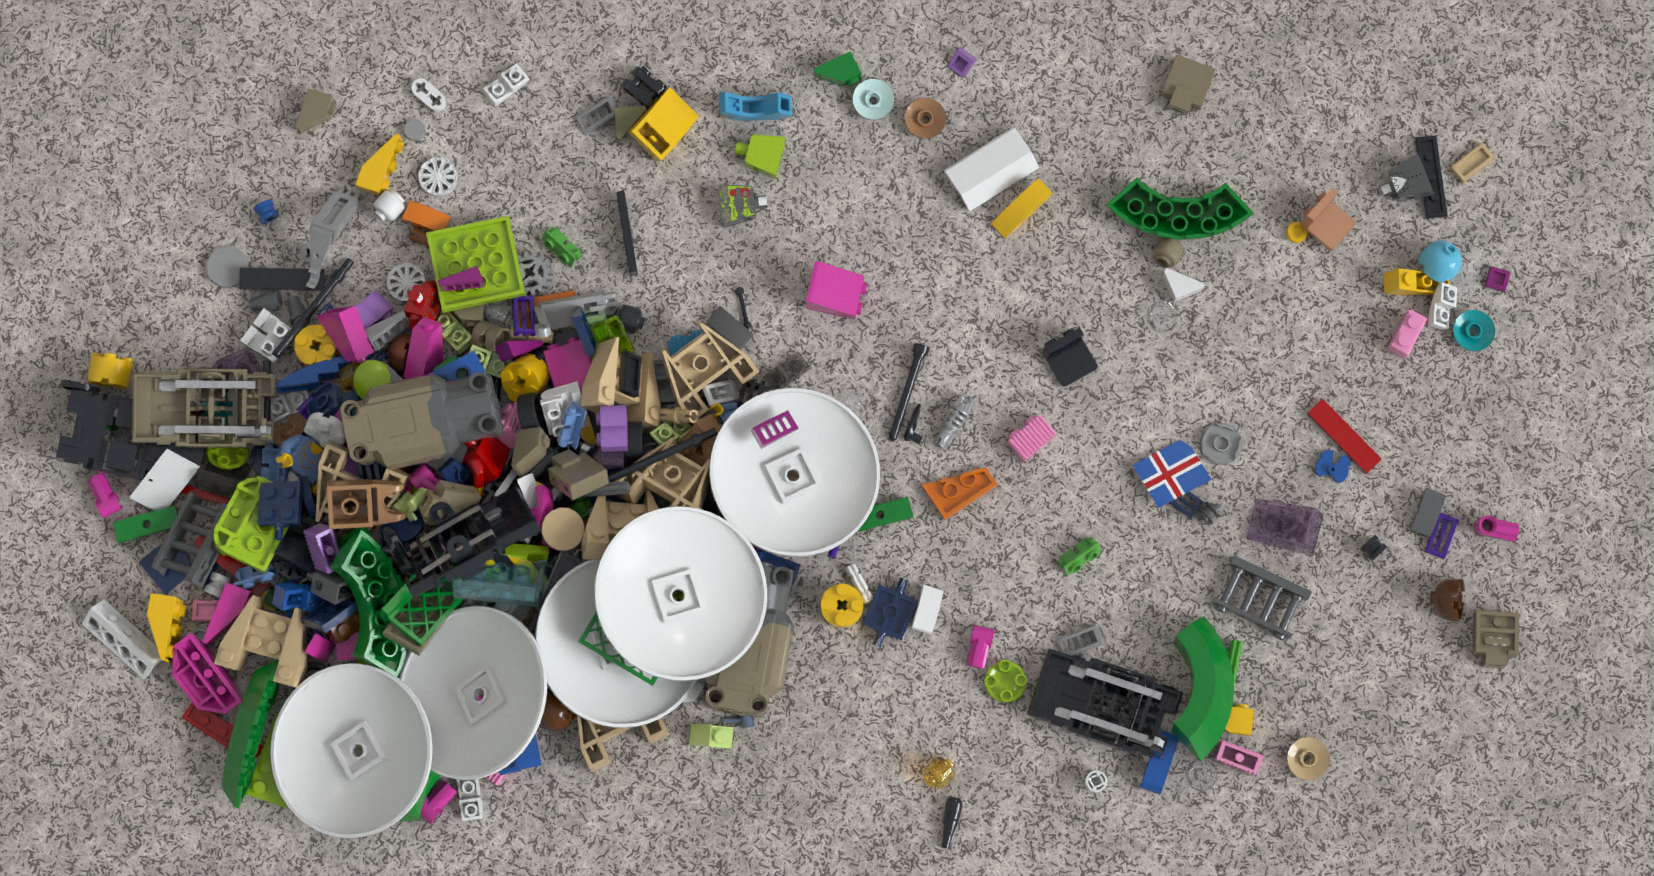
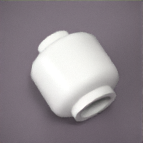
(389, 205)

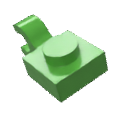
(581, 505)

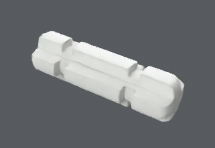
(859, 583)

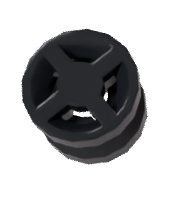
(1373, 547)

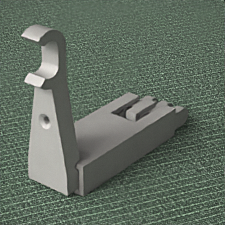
(327, 227)
(559, 312)

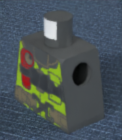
(739, 204)

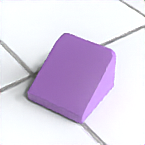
(961, 62)

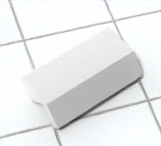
(991, 168)

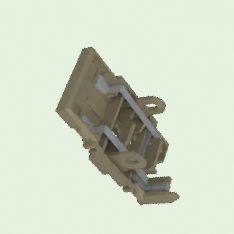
(164, 408)

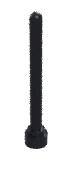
(919, 353)

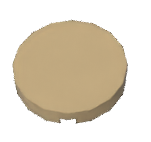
(562, 529)

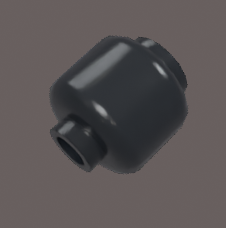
(630, 317)

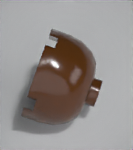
(1448, 599)
(555, 714)

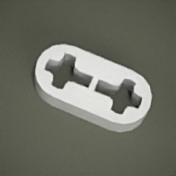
(425, 98)

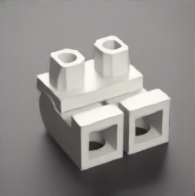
(262, 344)
(556, 401)

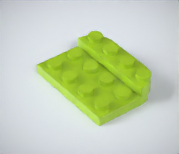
(238, 528)

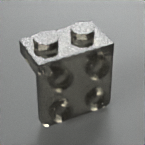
(221, 481)

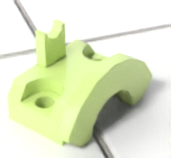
(409, 503)

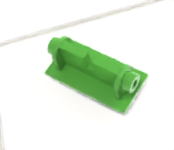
(567, 254)
(1088, 551)

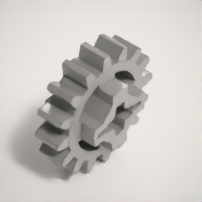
(535, 266)

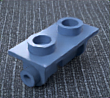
(573, 423)
(268, 457)
(248, 577)

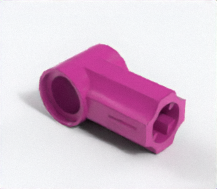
(424, 477)
(105, 498)
(1497, 528)
(980, 644)
(437, 801)

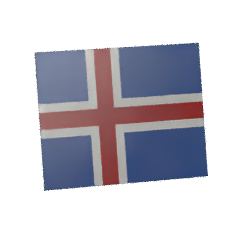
(1171, 472)

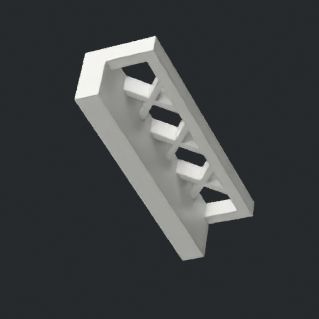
(124, 635)

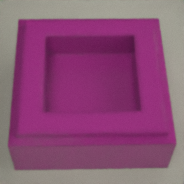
(1497, 279)

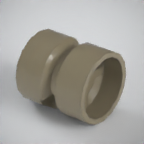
(490, 336)

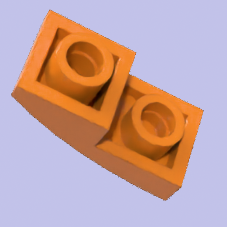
(424, 216)

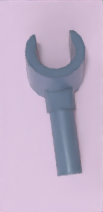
(746, 720)

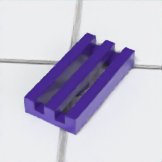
(524, 331)
(1435, 552)

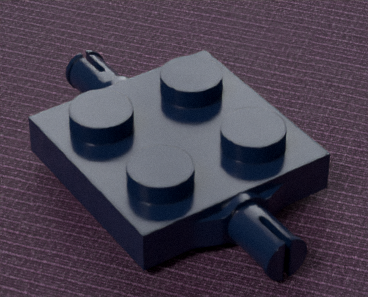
(280, 504)
(890, 612)

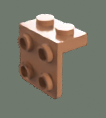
(1327, 221)

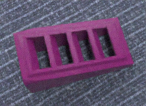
(465, 279)
(513, 349)
(760, 438)

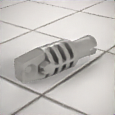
(954, 419)

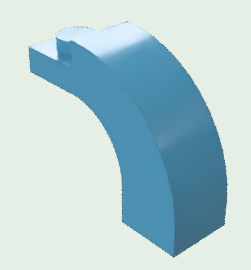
(756, 108)

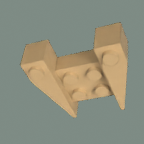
(700, 364)
(602, 386)
(331, 469)
(671, 478)
(608, 520)
(268, 636)
(594, 735)

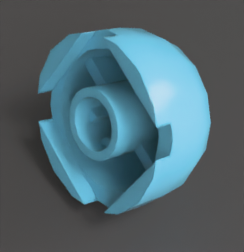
(1441, 260)

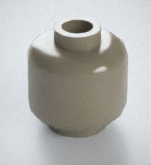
(1167, 252)

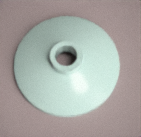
(873, 89)

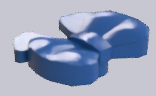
(1338, 471)

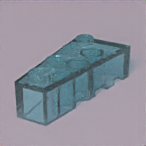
(506, 584)

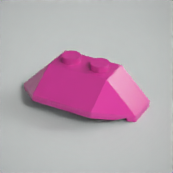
(204, 682)

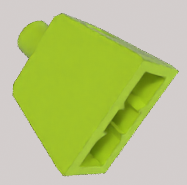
(763, 153)

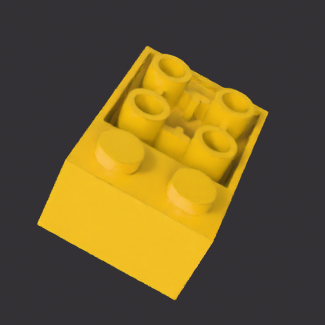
(663, 124)
(165, 618)

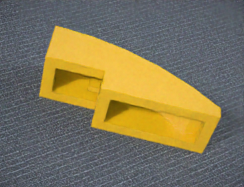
(1022, 208)

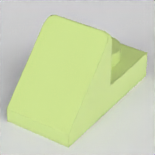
(711, 736)

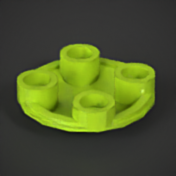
(370, 374)
(227, 457)
(1005, 681)

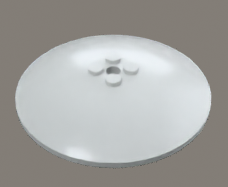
(828, 452)
(719, 583)
(469, 654)
(587, 680)
(317, 744)

